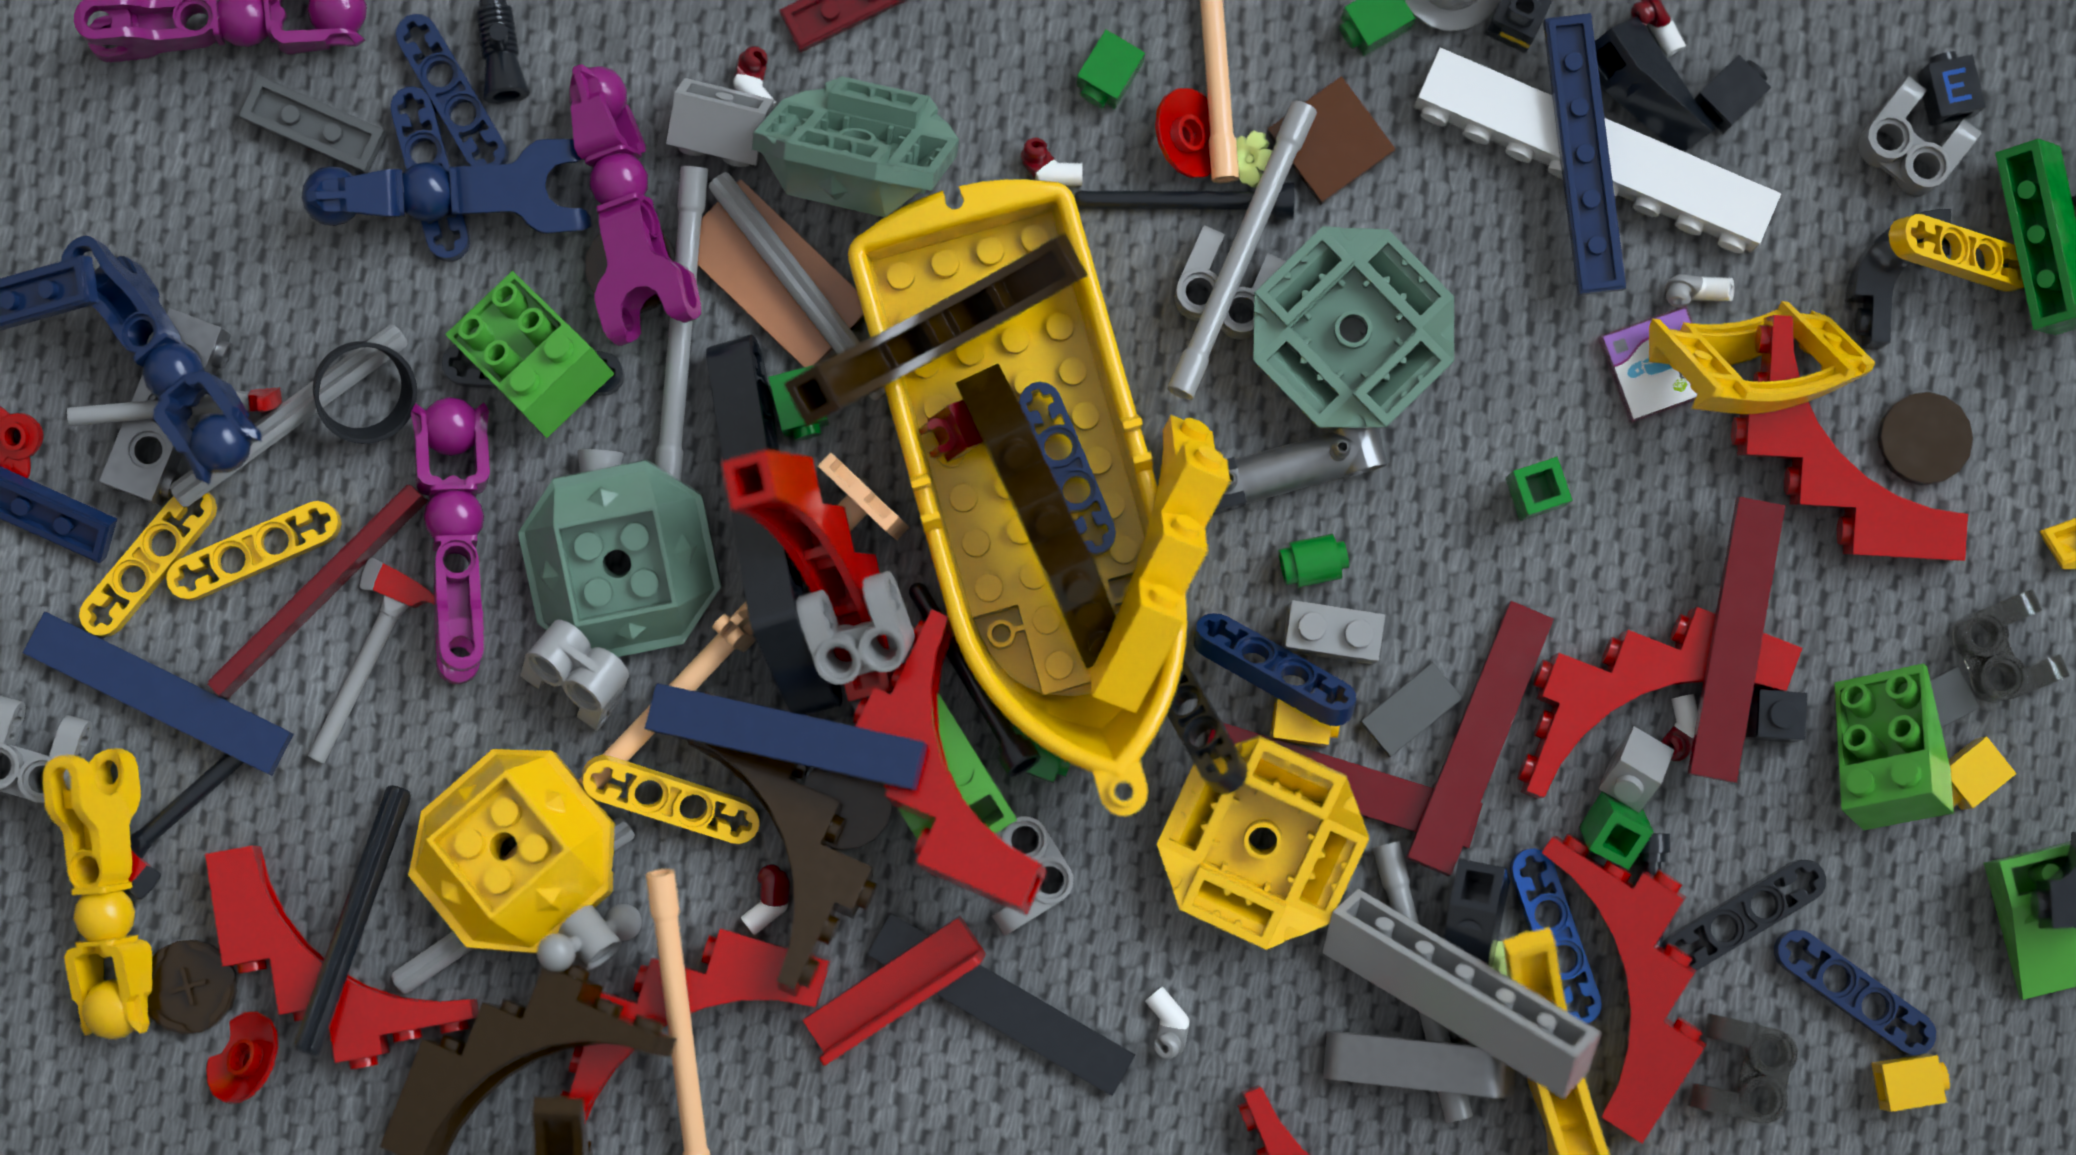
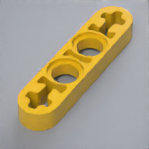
(1963, 244)
(252, 544)
(155, 567)
(668, 805)

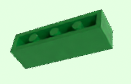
(2042, 231)

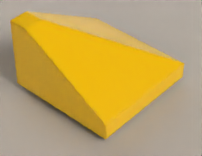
(2062, 543)

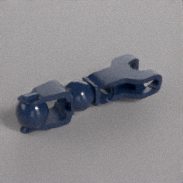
(431, 191)
(170, 367)

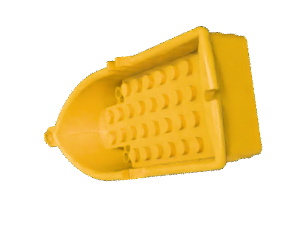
(976, 542)

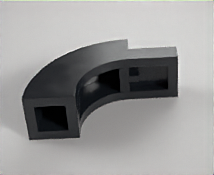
(1873, 285)

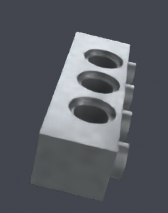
(126, 463)

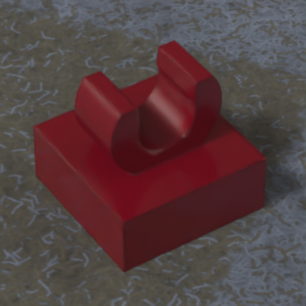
(953, 432)

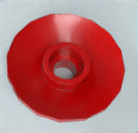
(1184, 132)
(245, 1060)

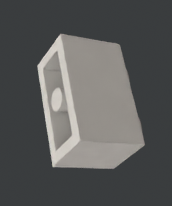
(716, 122)
(1333, 632)

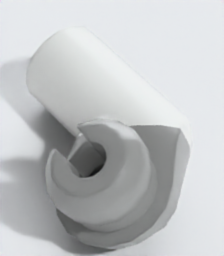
(1684, 288)
(1172, 1026)

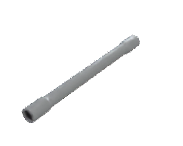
(690, 207)
(1196, 356)

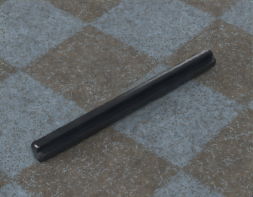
(352, 921)

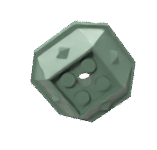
(857, 145)
(1359, 277)
(632, 511)

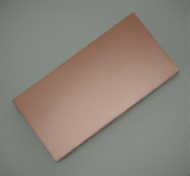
(748, 280)

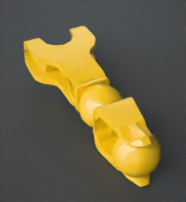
(99, 863)

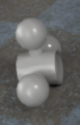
(588, 938)

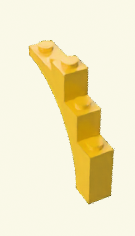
(1174, 547)
(1570, 1121)

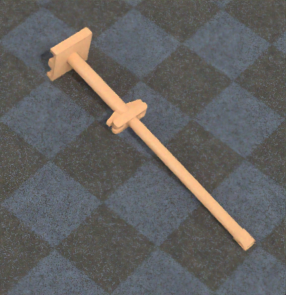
(735, 630)

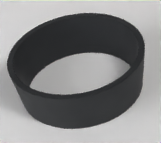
(389, 425)

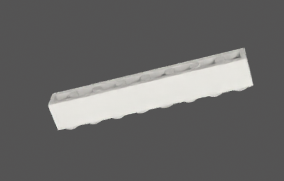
(1642, 168)

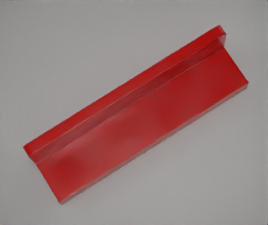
(894, 989)

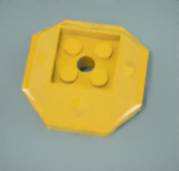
(558, 862)
(1273, 890)

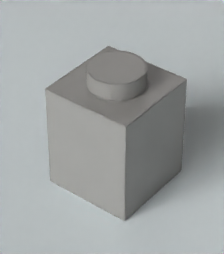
(1636, 769)

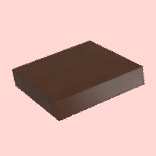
(1340, 143)

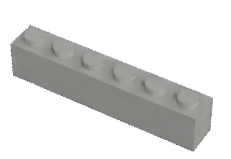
(1461, 993)

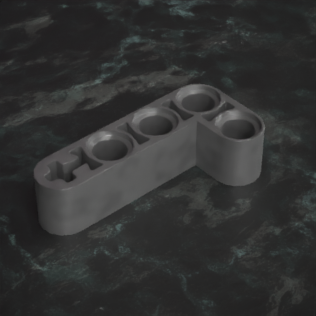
(1416, 1064)

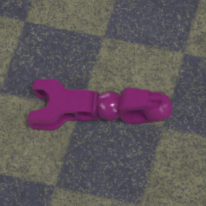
(159, 26)
(628, 223)
(454, 522)

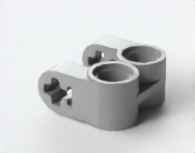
(1909, 147)
(1198, 272)
(861, 641)
(589, 676)
(26, 765)
(1048, 856)

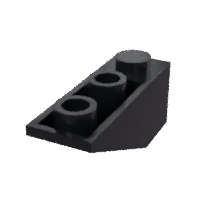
(1648, 86)
(1477, 908)

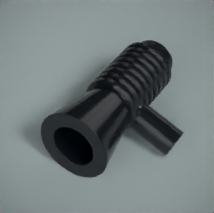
(499, 49)

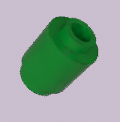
(1313, 561)

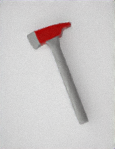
(255, 400)
(398, 594)

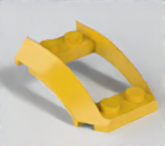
(1708, 350)

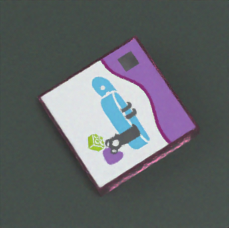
(1644, 385)

